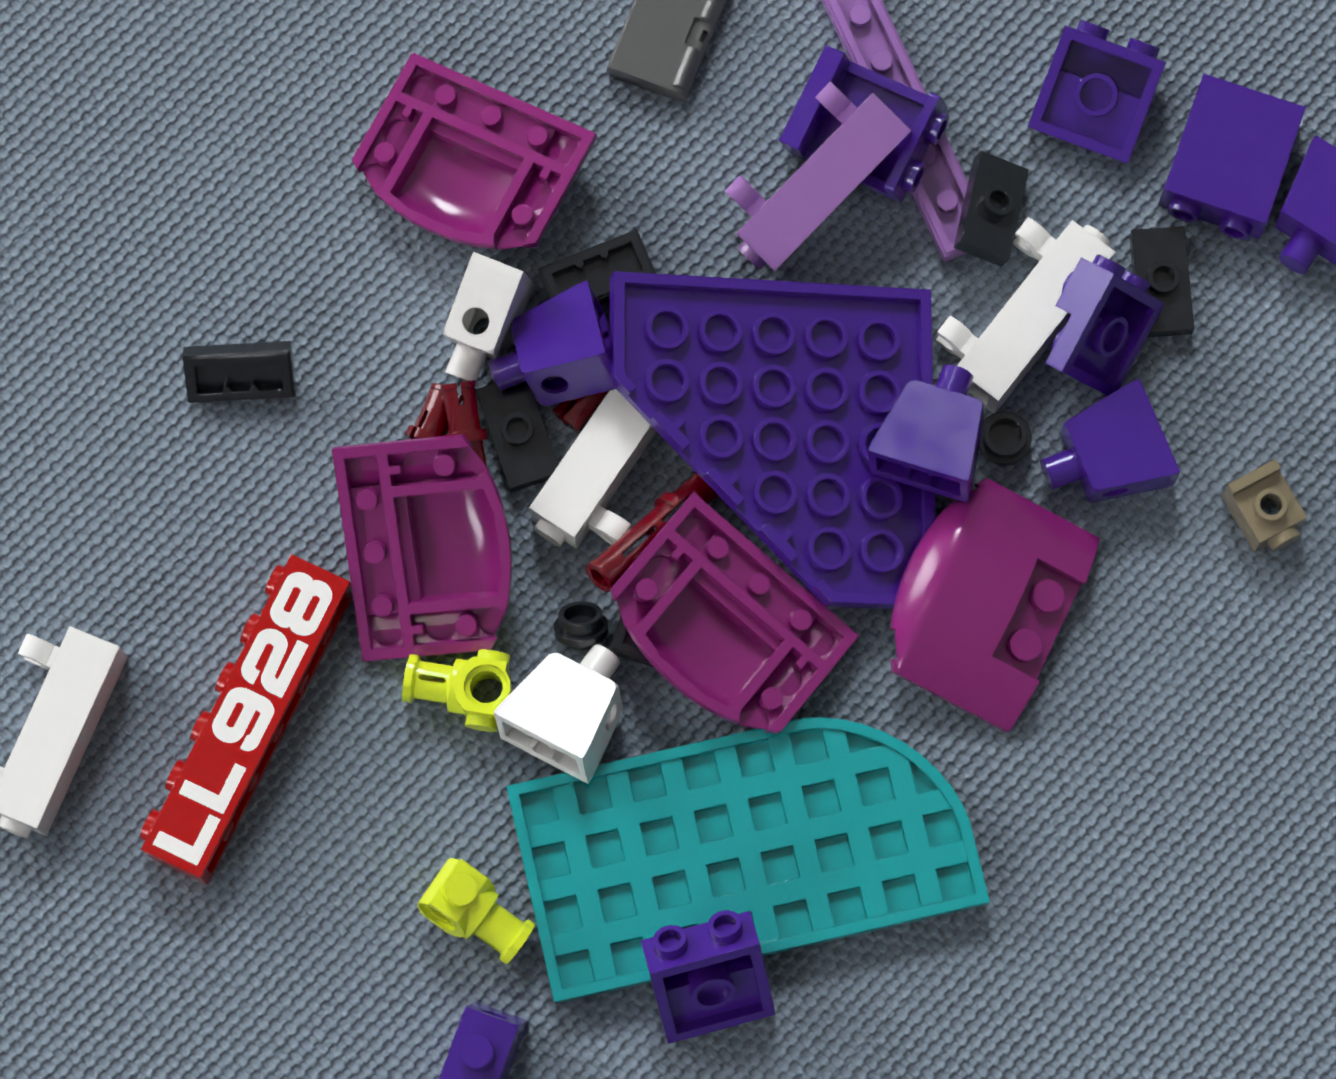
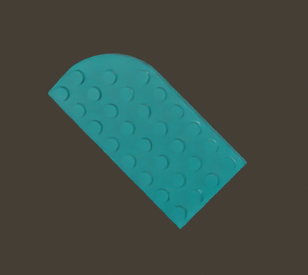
(801, 827)

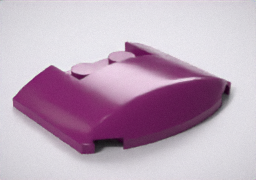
(469, 158)
(423, 546)
(988, 601)
(727, 621)

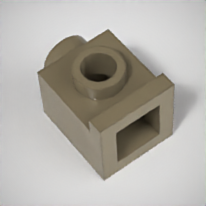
(1259, 528)

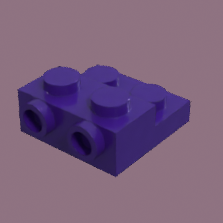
(1098, 91)
(1106, 323)
(708, 975)

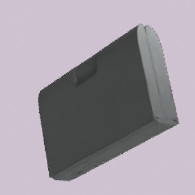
(665, 44)

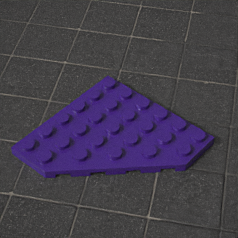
(777, 408)

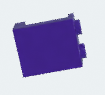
(813, 124)
(1231, 158)

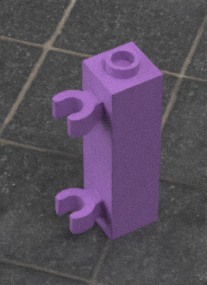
(821, 182)

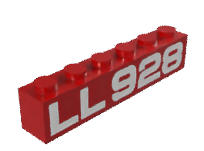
(247, 718)

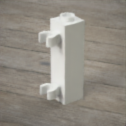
(1029, 317)
(591, 474)
(57, 727)

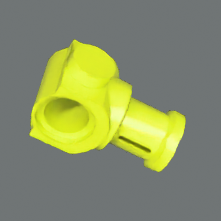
(456, 685)
(465, 904)

